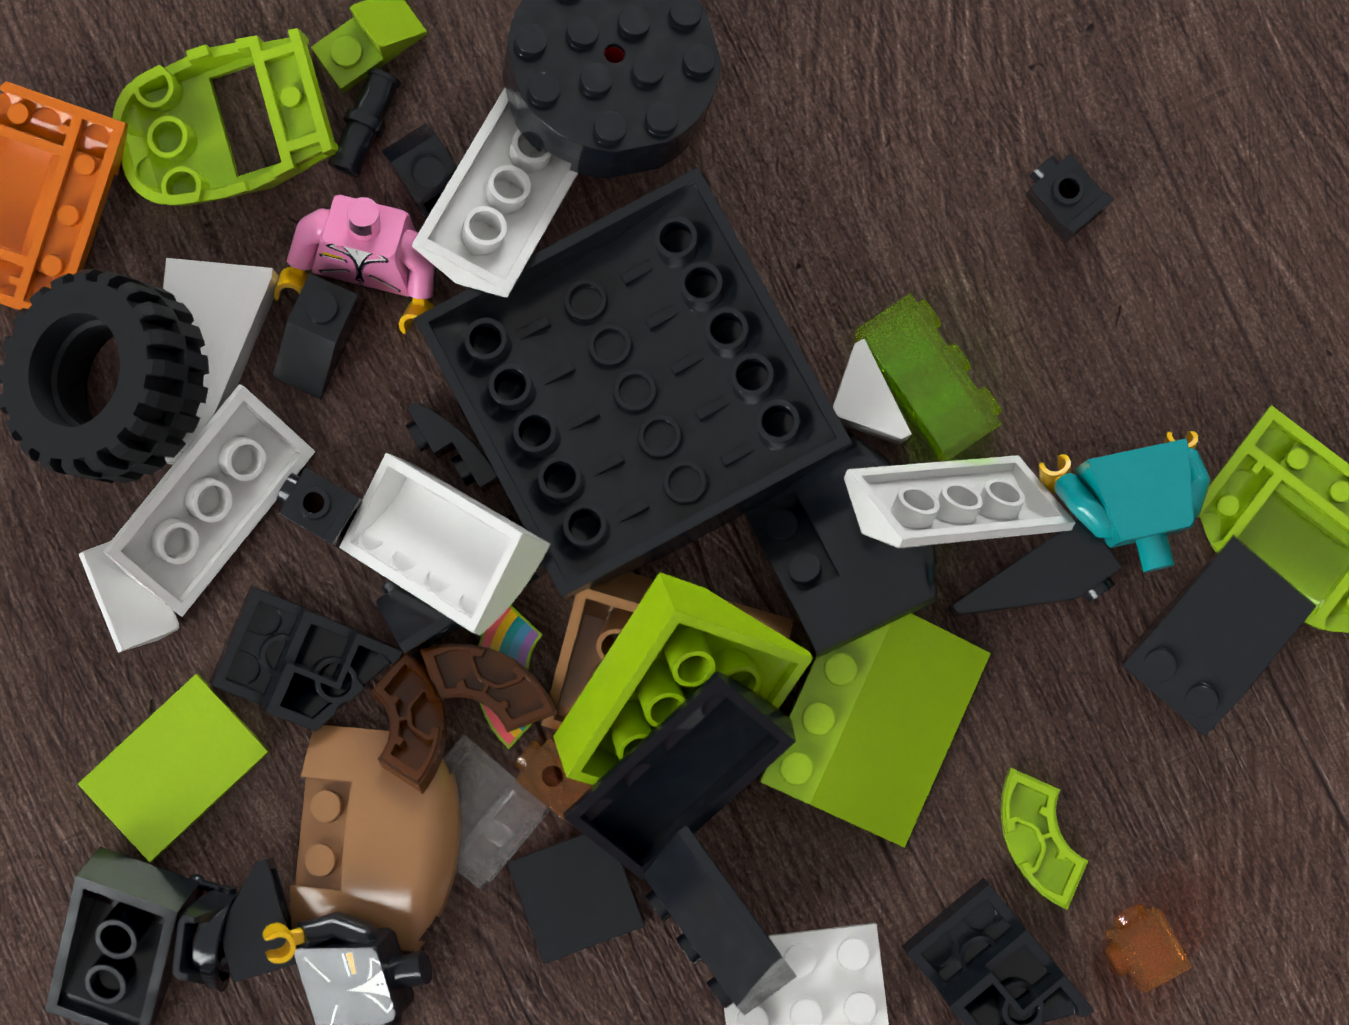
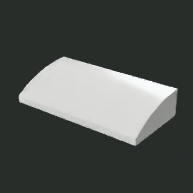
(442, 544)

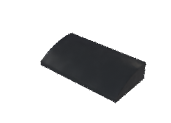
(682, 772)

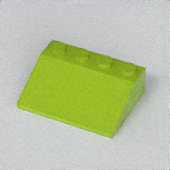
(659, 661)
(878, 725)

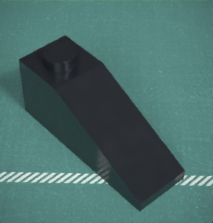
(1053, 572)

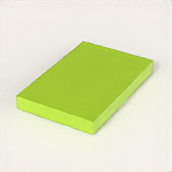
(174, 768)

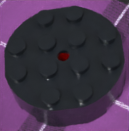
(610, 80)

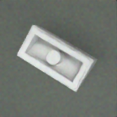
(128, 608)

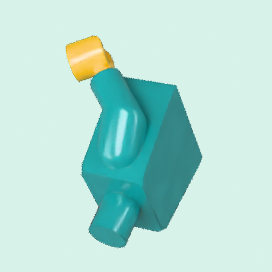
(1136, 495)

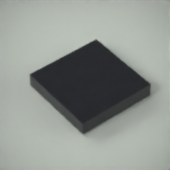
(574, 897)

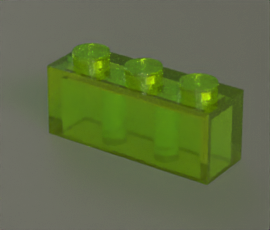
(930, 377)

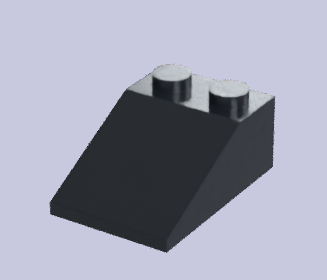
(1218, 635)
(118, 941)

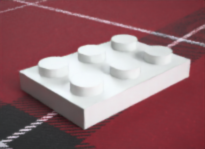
(835, 980)

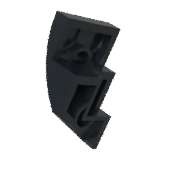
(297, 659)
(992, 965)

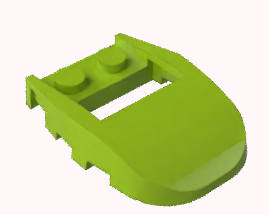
(178, 136)

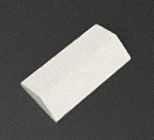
(494, 207)
(208, 501)
(953, 502)

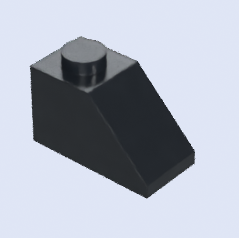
(316, 335)
(255, 907)

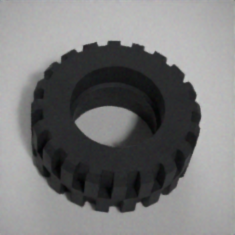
(51, 364)

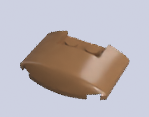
(372, 838)

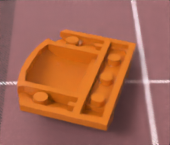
(52, 187)

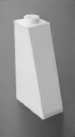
(230, 310)

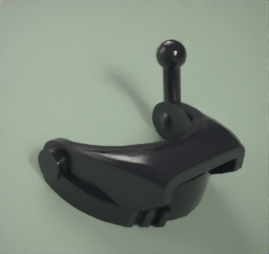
(211, 913)

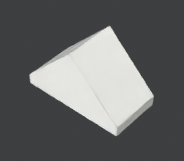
(866, 400)

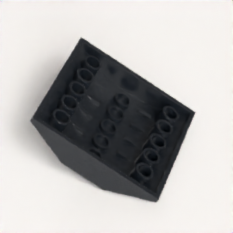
(635, 386)

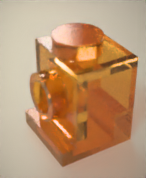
(532, 764)

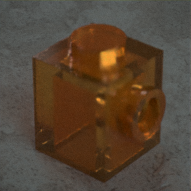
(1145, 948)

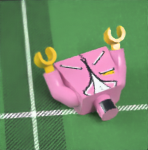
(363, 247)

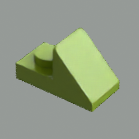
(368, 40)

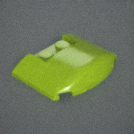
(1292, 509)

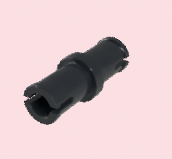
(364, 122)

